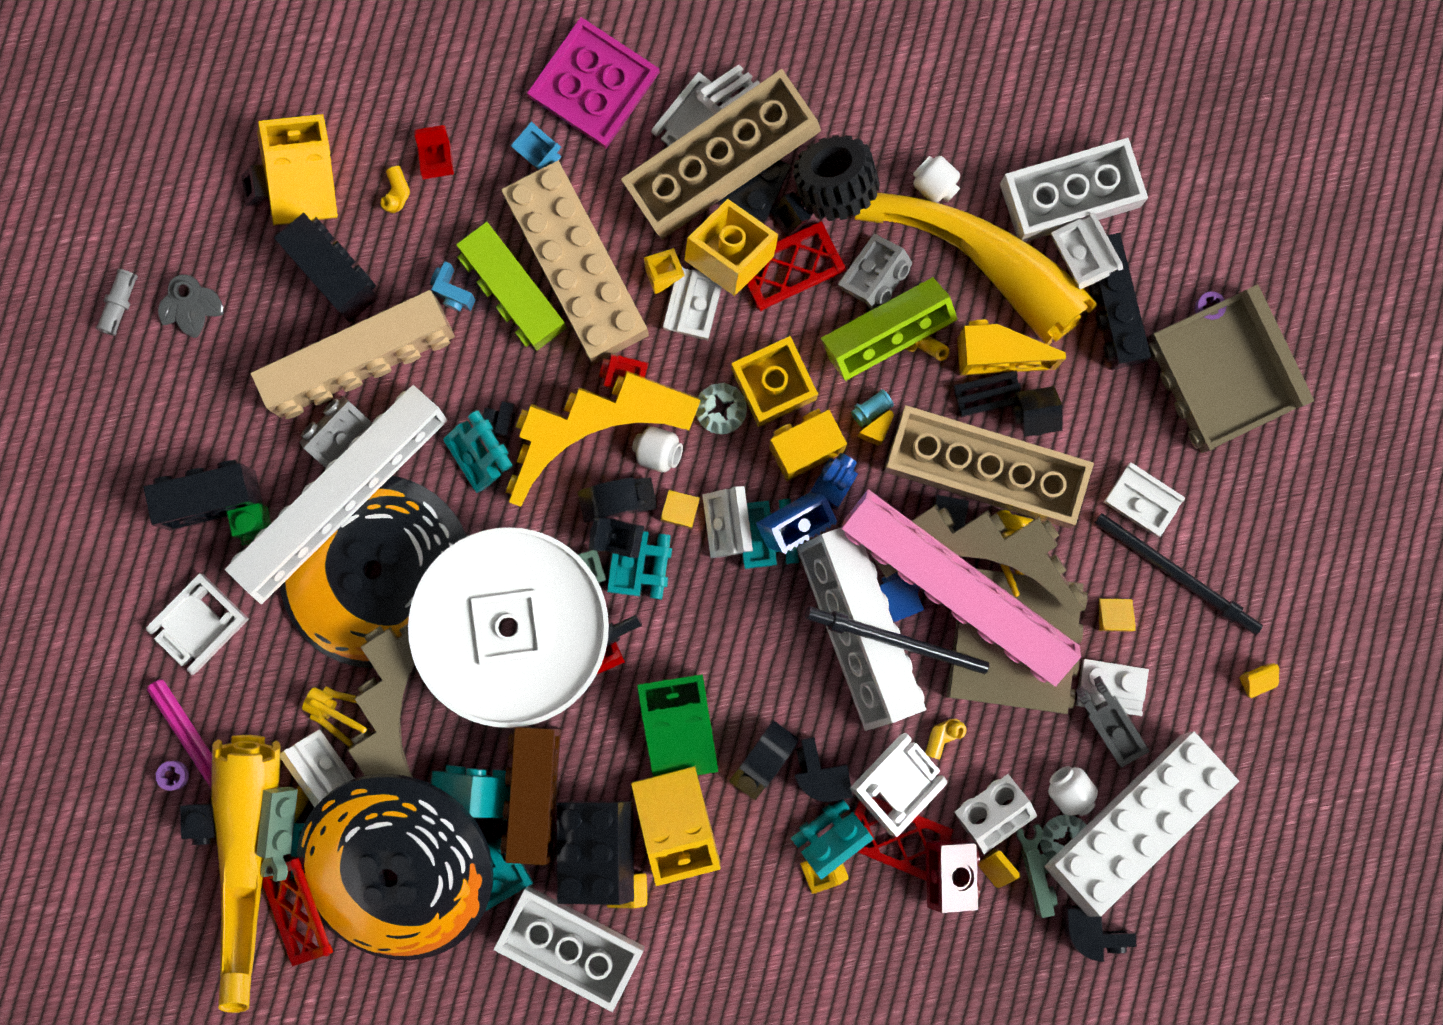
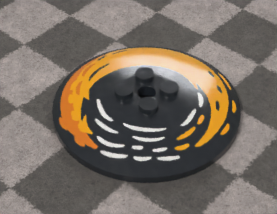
(333, 597)
(419, 836)

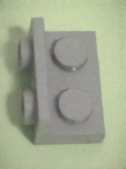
(876, 272)
(334, 431)

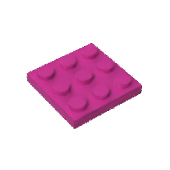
(593, 82)

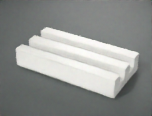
(720, 83)

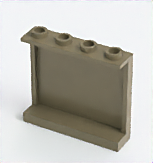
(1229, 369)
(1006, 680)

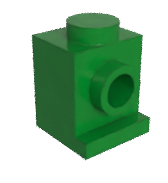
(248, 522)

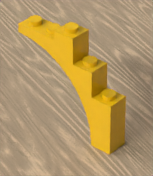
(551, 433)

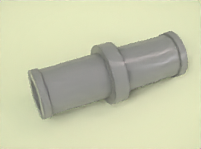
(116, 302)

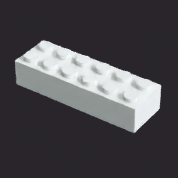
(875, 672)
(1141, 824)

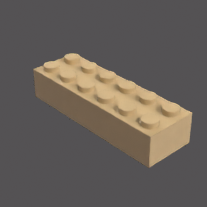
(721, 154)
(575, 262)
(353, 356)
(988, 467)

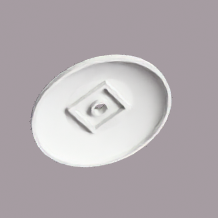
(556, 638)

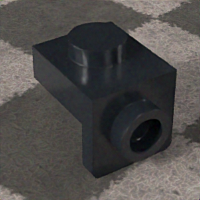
(616, 537)

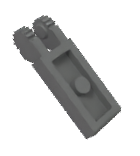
(1114, 725)

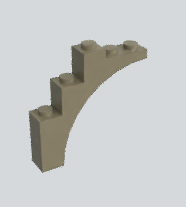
(1022, 550)
(382, 704)

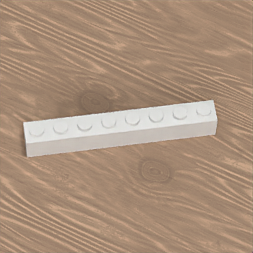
(336, 494)

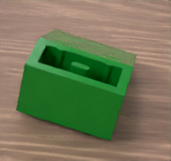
(678, 725)

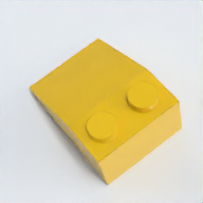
(997, 349)

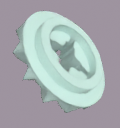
(735, 413)
(1056, 829)

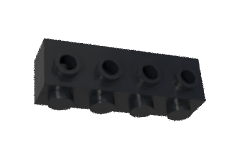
(1120, 315)

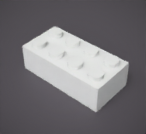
(1072, 188)
(569, 948)

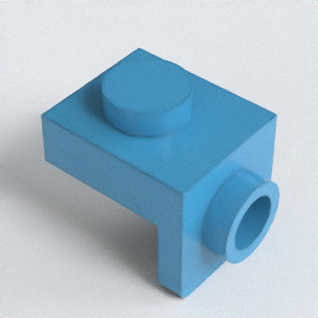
(536, 147)
(453, 296)

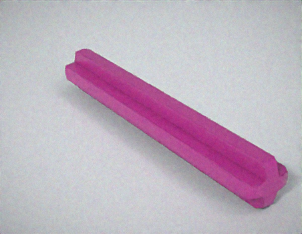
(182, 728)

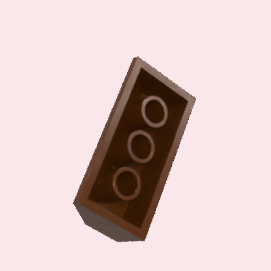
(532, 795)

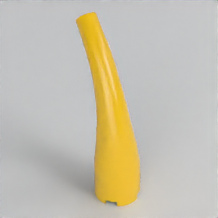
(1026, 277)
(238, 782)

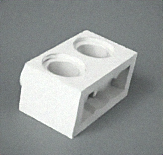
(1000, 819)

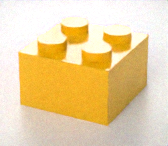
(730, 247)
(774, 381)
(807, 444)

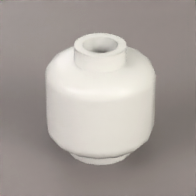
(936, 179)
(657, 449)
(1072, 791)

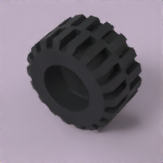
(836, 177)

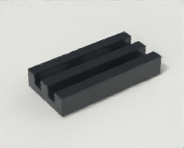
(961, 400)

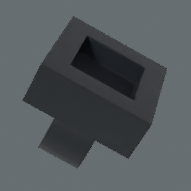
(254, 185)
(790, 214)
(502, 419)

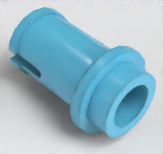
(872, 408)

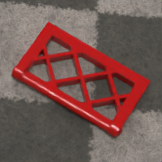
(815, 278)
(904, 864)
(288, 929)

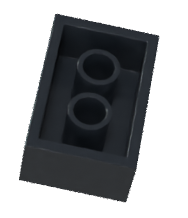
(328, 266)
(201, 495)
(595, 852)

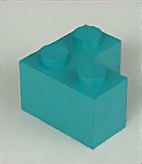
(477, 792)

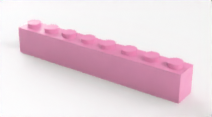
(961, 588)

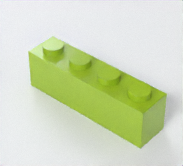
(511, 286)
(889, 328)

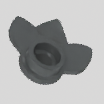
(190, 310)

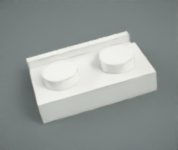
(1086, 250)
(692, 305)
(1144, 500)
(727, 522)
(1123, 681)
(315, 766)

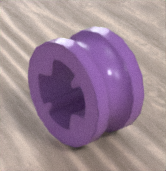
(1214, 296)
(164, 782)

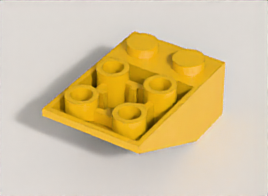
(297, 168)
(675, 826)

